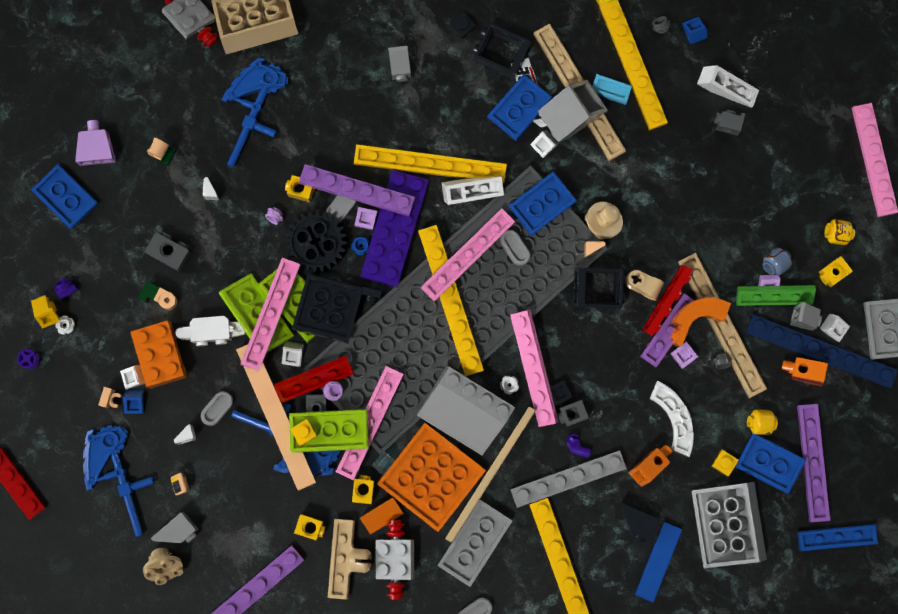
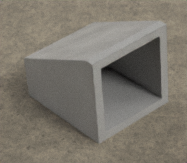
(572, 110)

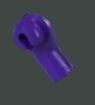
(575, 446)

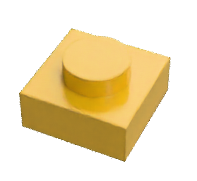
(303, 432)
(724, 463)

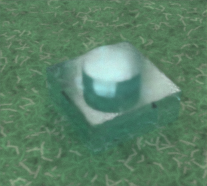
(383, 463)

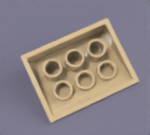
(252, 22)

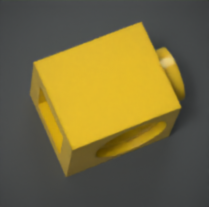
(305, 195)
(357, 497)
(301, 527)

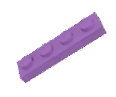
(661, 341)

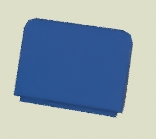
(695, 30)
(133, 401)

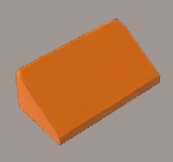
(381, 515)

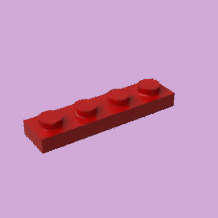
(664, 307)
(313, 379)
(19, 487)

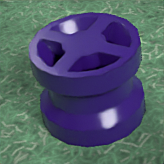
(24, 359)

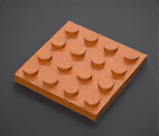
(431, 477)

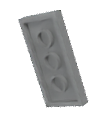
(474, 543)

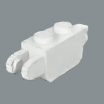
(210, 329)

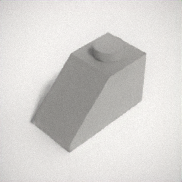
(399, 63)
(806, 316)
(177, 530)

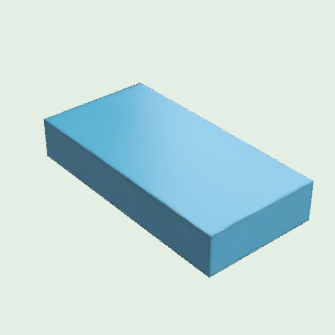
(611, 89)

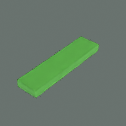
(775, 295)

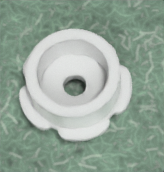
(70, 325)
(514, 384)

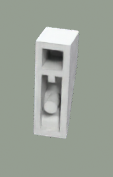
(727, 85)
(472, 189)

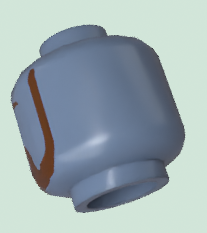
(777, 261)

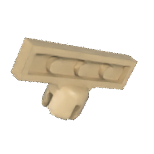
(345, 559)

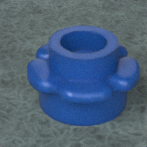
(360, 250)

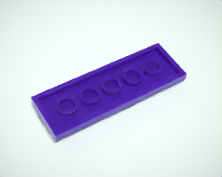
(394, 233)

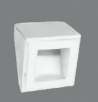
(544, 143)
(208, 190)
(835, 327)
(292, 353)
(132, 377)
(186, 435)

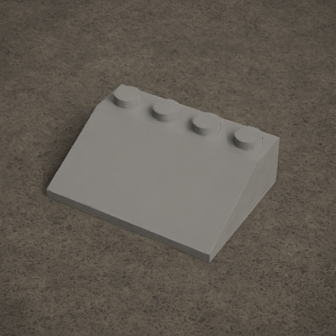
(465, 410)
(729, 525)

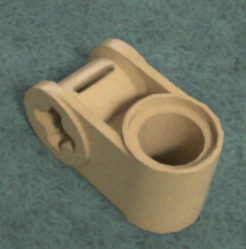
(646, 285)

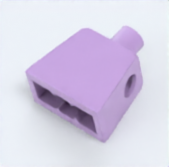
(94, 146)

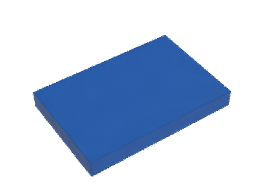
(519, 107)
(64, 197)
(542, 203)
(770, 463)

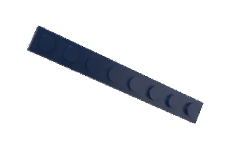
(821, 351)

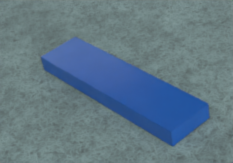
(837, 537)
(658, 562)

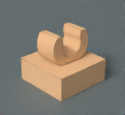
(107, 398)

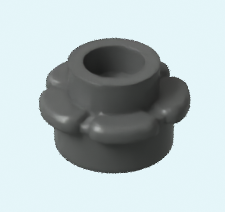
(661, 24)
(722, 361)

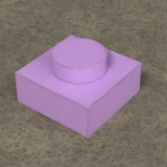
(365, 218)
(769, 280)
(684, 355)

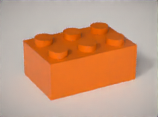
(158, 354)

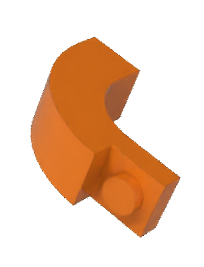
(706, 307)

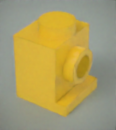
(840, 266)
(45, 311)

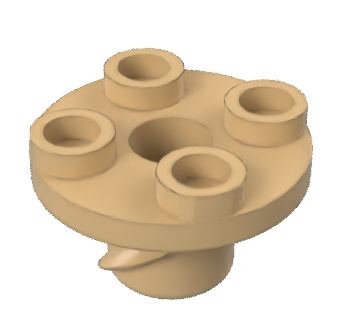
(604, 220)
(162, 566)

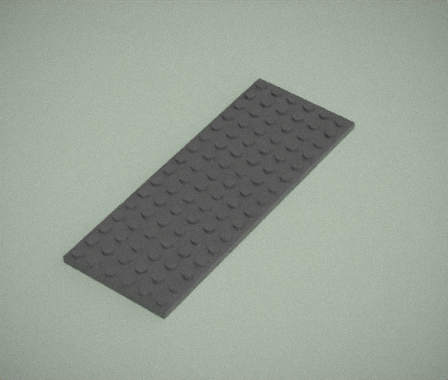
(411, 329)

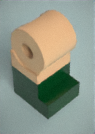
(161, 151)
(155, 293)

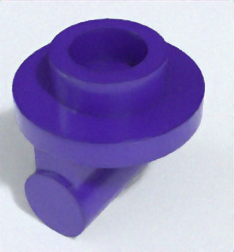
(65, 288)

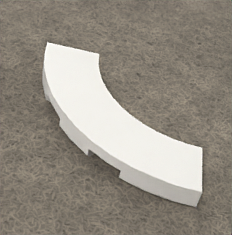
(679, 416)

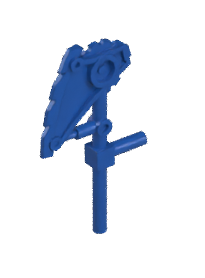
(252, 80)
(97, 454)
(317, 461)

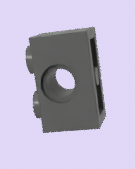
(157, 247)

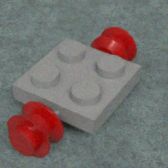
(190, 18)
(395, 559)

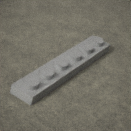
(568, 479)

